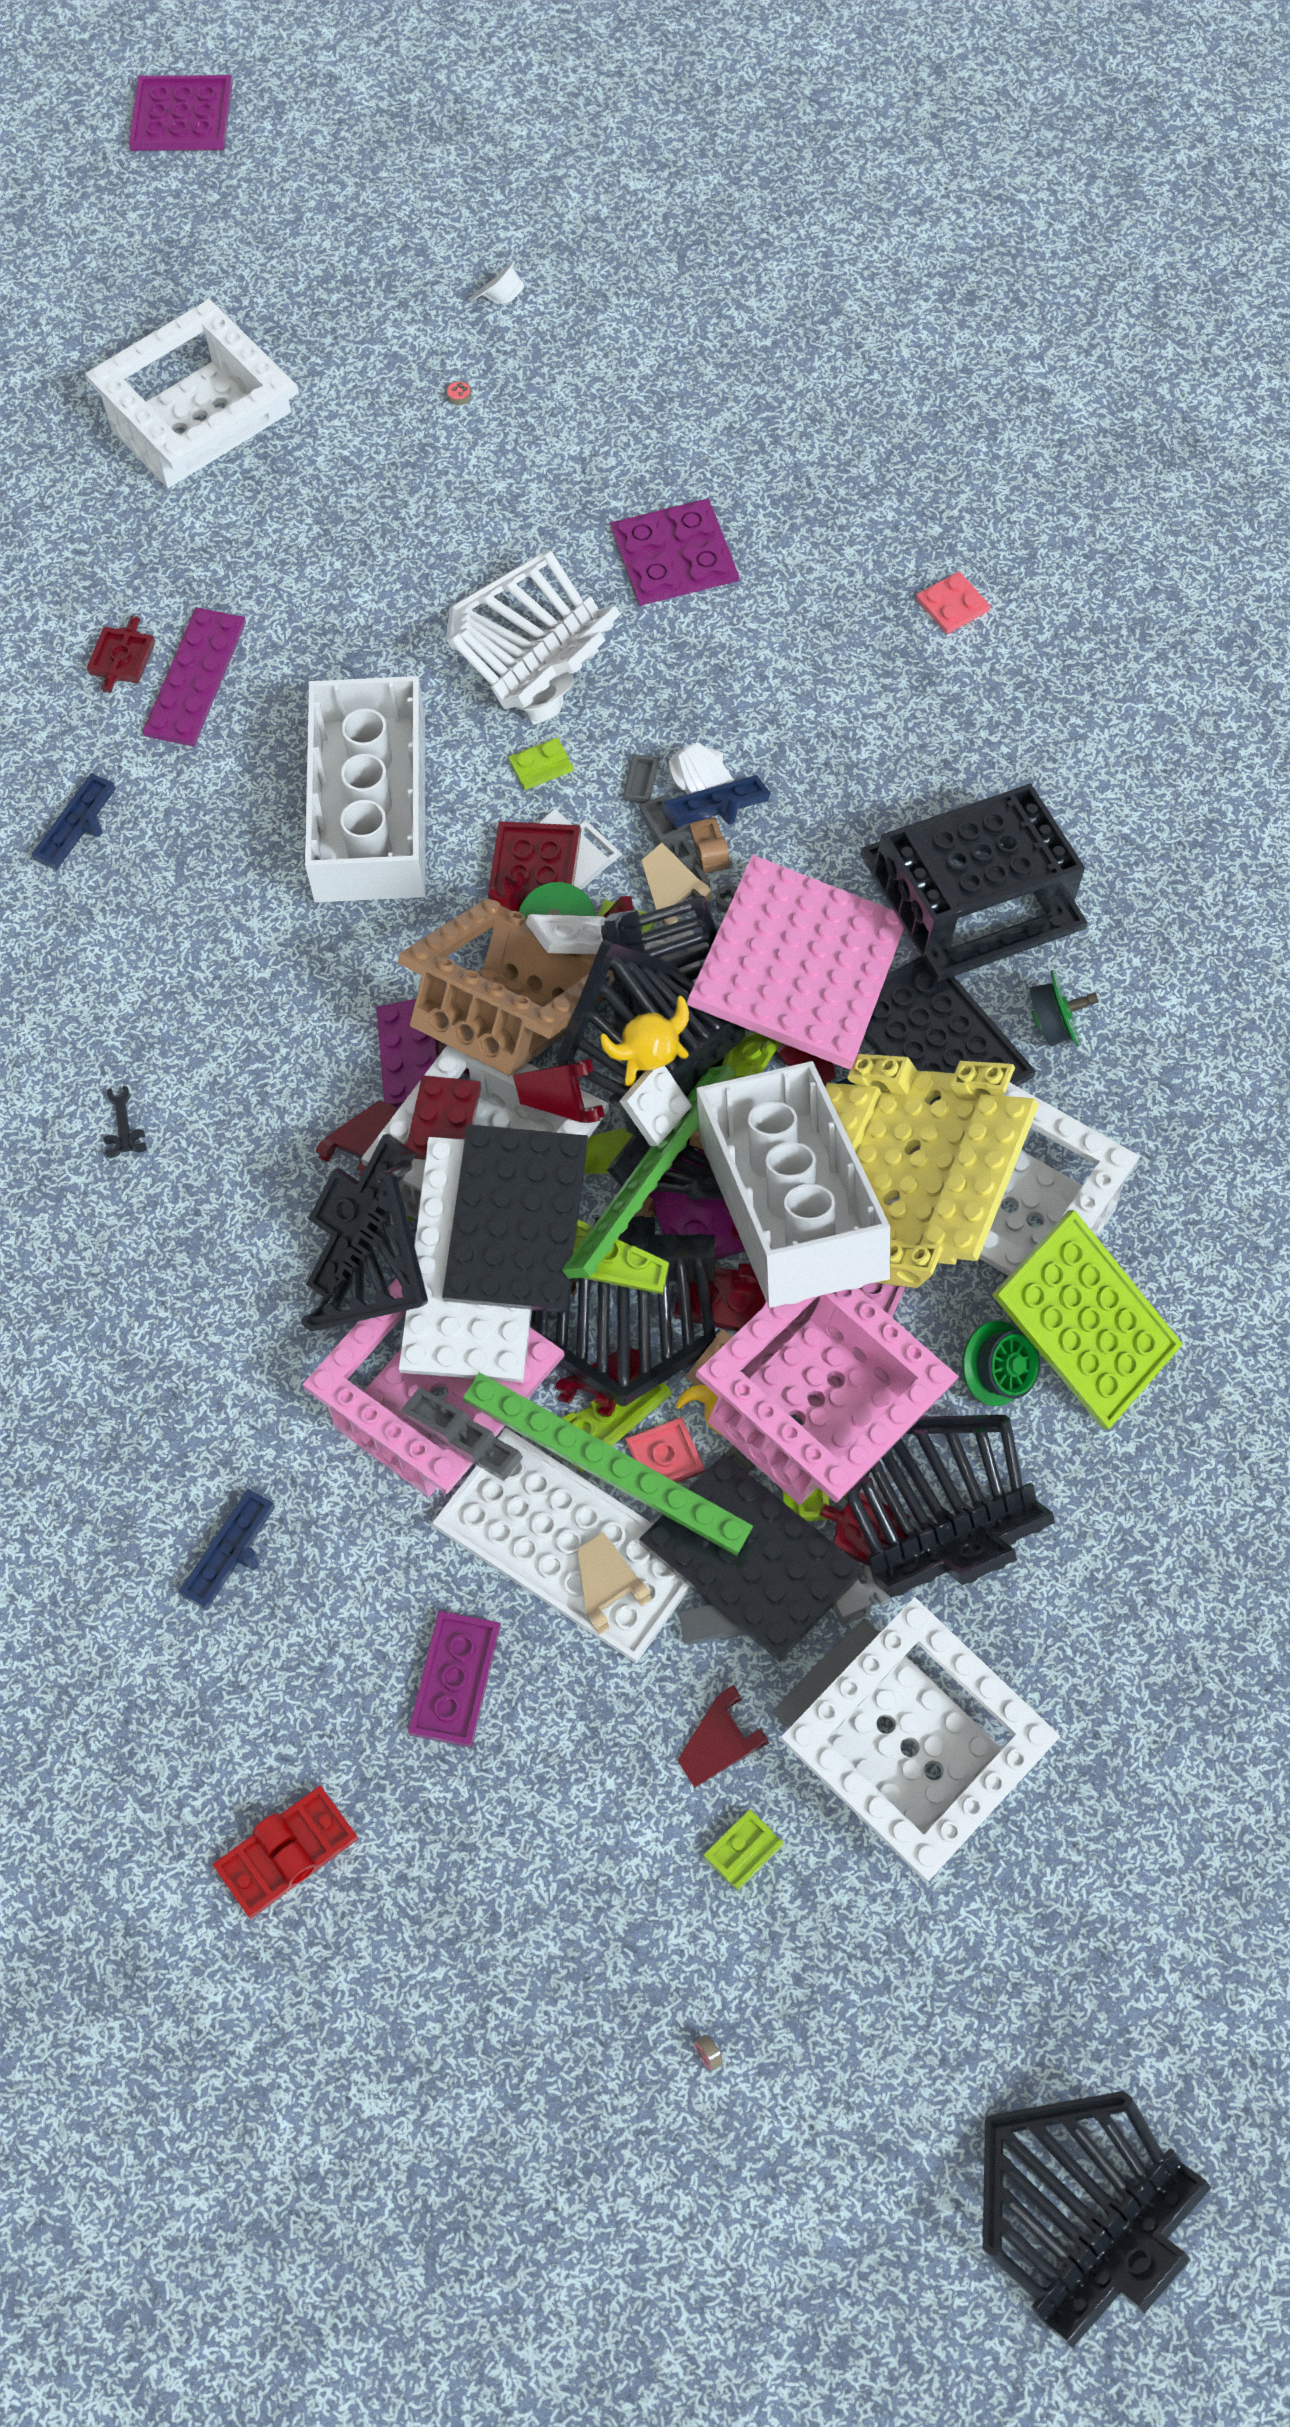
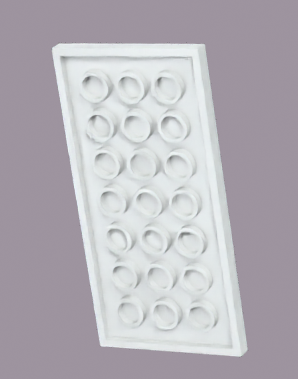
(455, 1336)
(533, 1533)

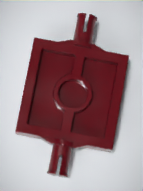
(121, 654)
(848, 1533)

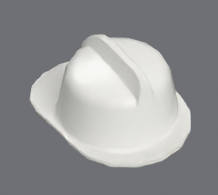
(503, 287)
(550, 701)

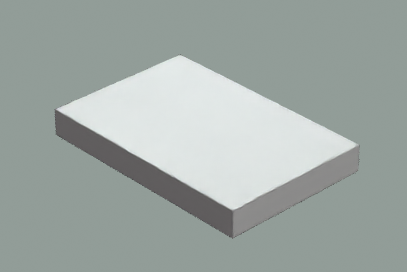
(590, 858)
(567, 933)

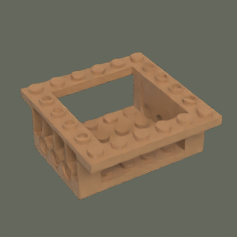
(499, 1011)

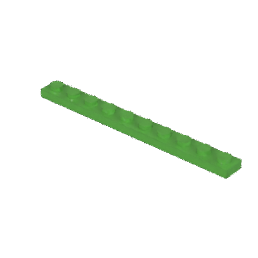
(639, 1185)
(608, 1463)

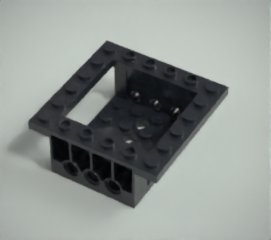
(932, 893)

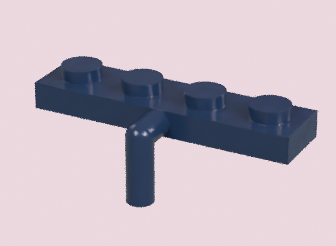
(715, 801)
(75, 819)
(228, 1550)

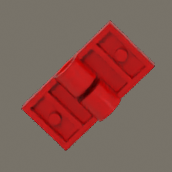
(285, 1851)

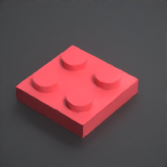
(953, 602)

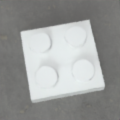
(655, 1104)

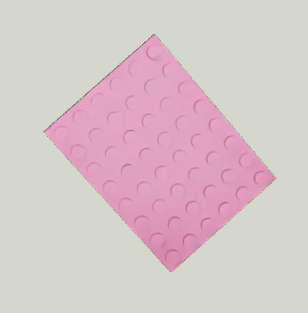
(798, 962)

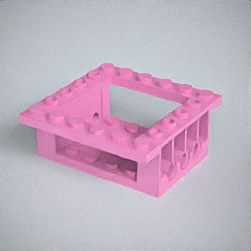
(883, 1392)
(374, 1415)

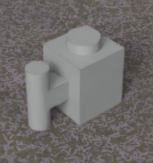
(856, 1601)

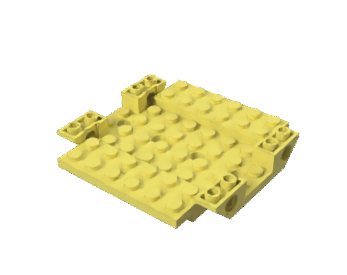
(963, 1162)

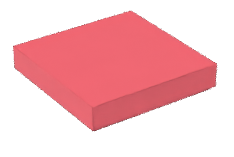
(667, 1451)

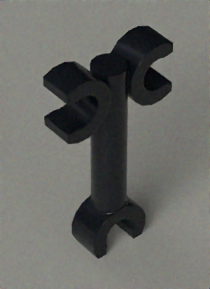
(126, 1141)

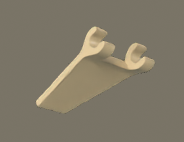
(671, 880)
(606, 1580)

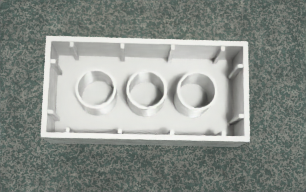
(365, 789)
(793, 1184)

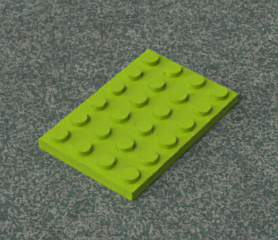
(1087, 1319)

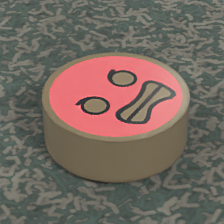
(459, 393)
(708, 2052)

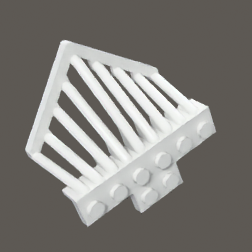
(538, 661)

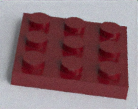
(537, 850)

